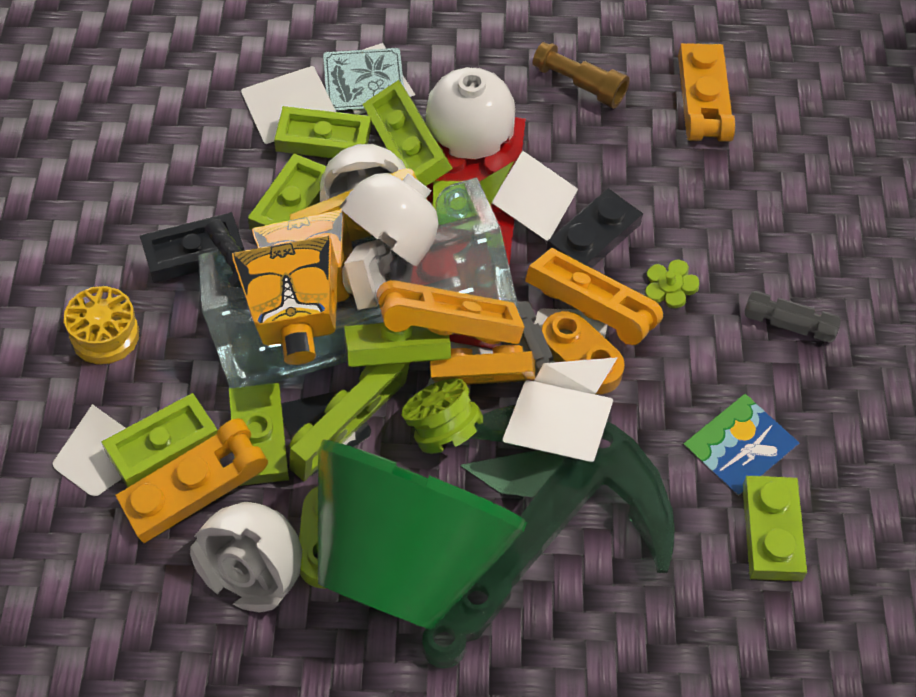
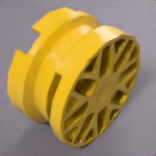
(102, 328)

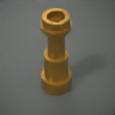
(607, 86)

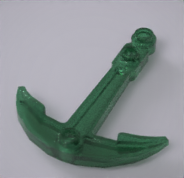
(619, 466)

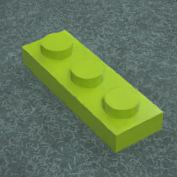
(407, 133)
(345, 414)

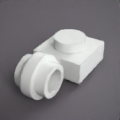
(365, 272)

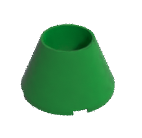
(402, 536)

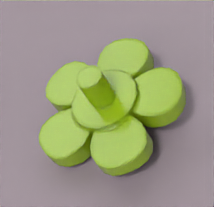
(671, 284)

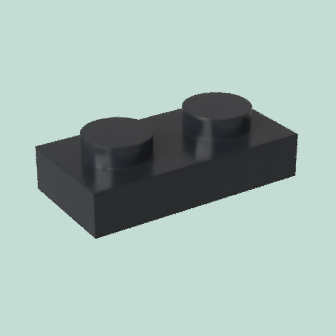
(597, 229)
(176, 249)

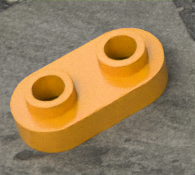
(582, 344)

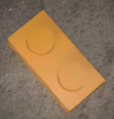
(505, 365)

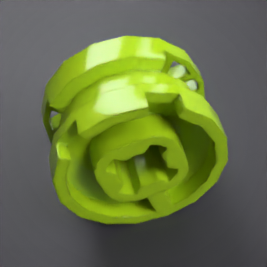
(442, 415)

